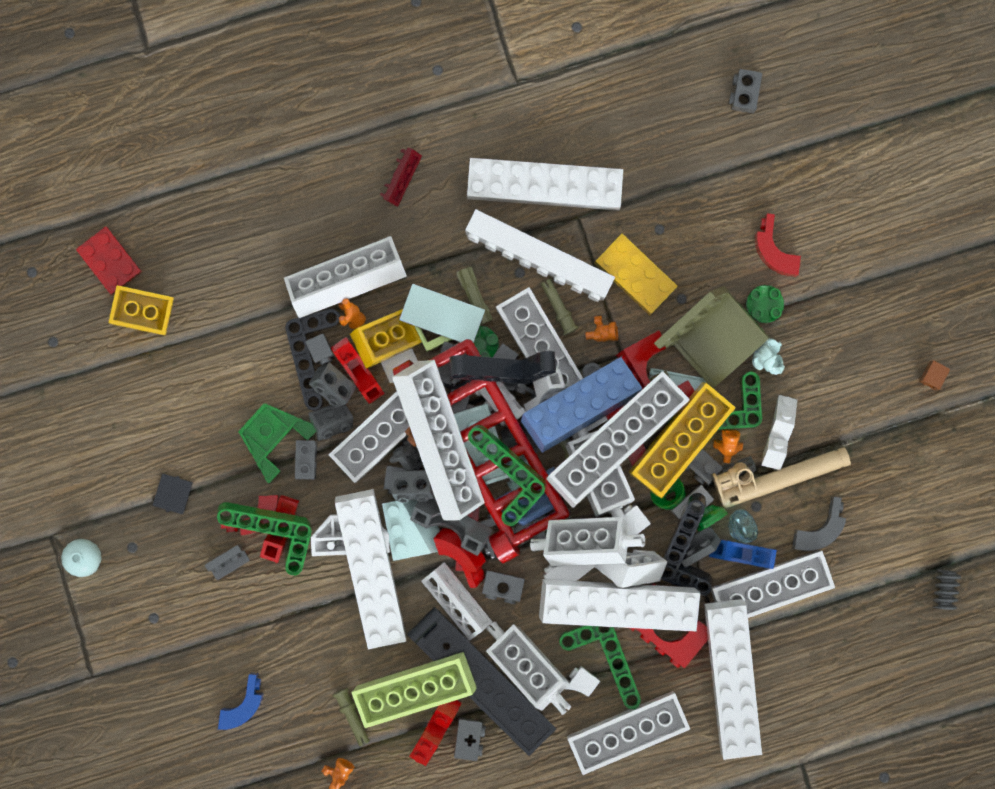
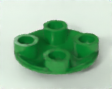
(765, 304)
(486, 342)

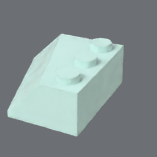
(405, 536)

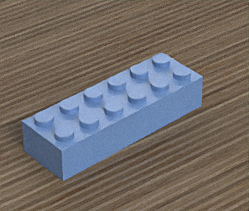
(581, 404)

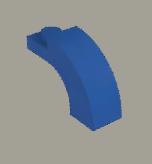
(745, 554)
(237, 716)

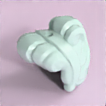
(767, 357)

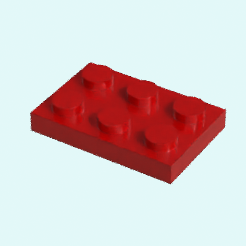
(108, 260)

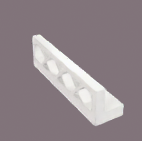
(459, 599)

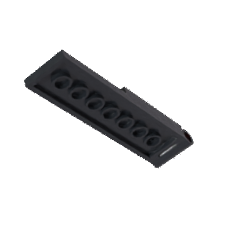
(494, 691)

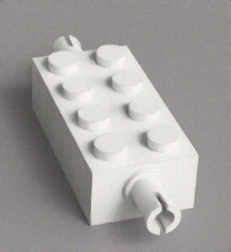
(611, 492)
(587, 541)
(528, 667)

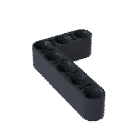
(301, 336)
(503, 370)
(681, 546)

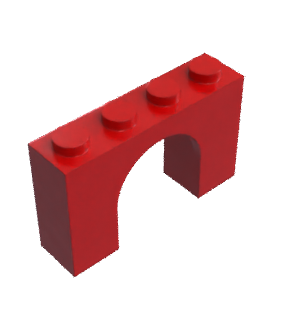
(637, 356)
(679, 650)

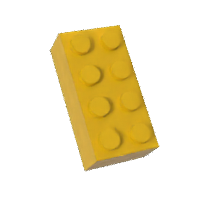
(636, 274)

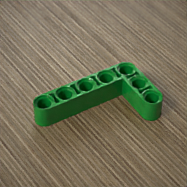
(746, 408)
(511, 470)
(272, 527)
(610, 655)

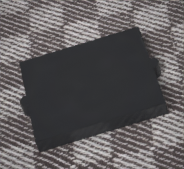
(172, 494)

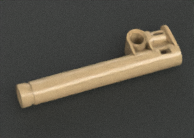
(738, 489)

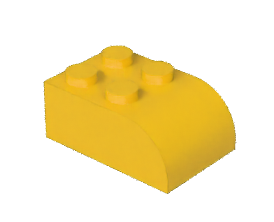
(141, 310)
(384, 339)

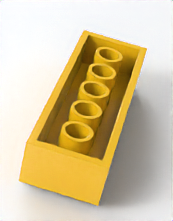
(682, 439)

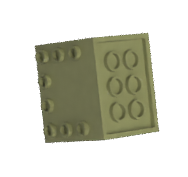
(715, 336)

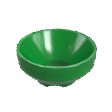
(662, 503)
(711, 515)

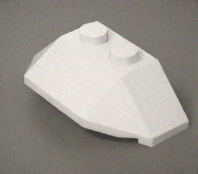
(329, 539)

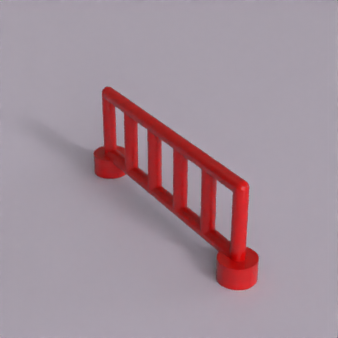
(504, 541)

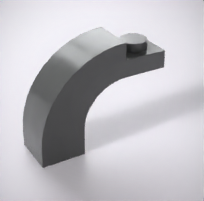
(826, 534)

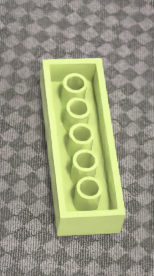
(414, 690)

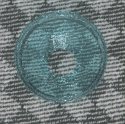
(743, 526)

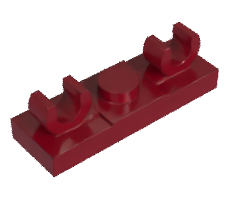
(402, 176)

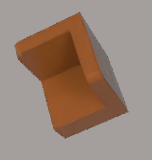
(934, 375)

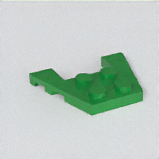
(266, 431)

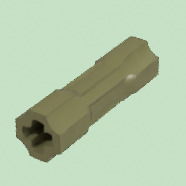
(469, 283)

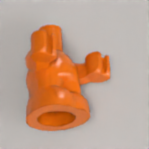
(352, 315)
(603, 332)
(729, 445)
(339, 773)

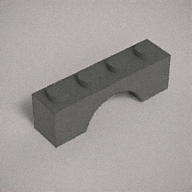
(471, 533)

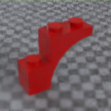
(434, 732)

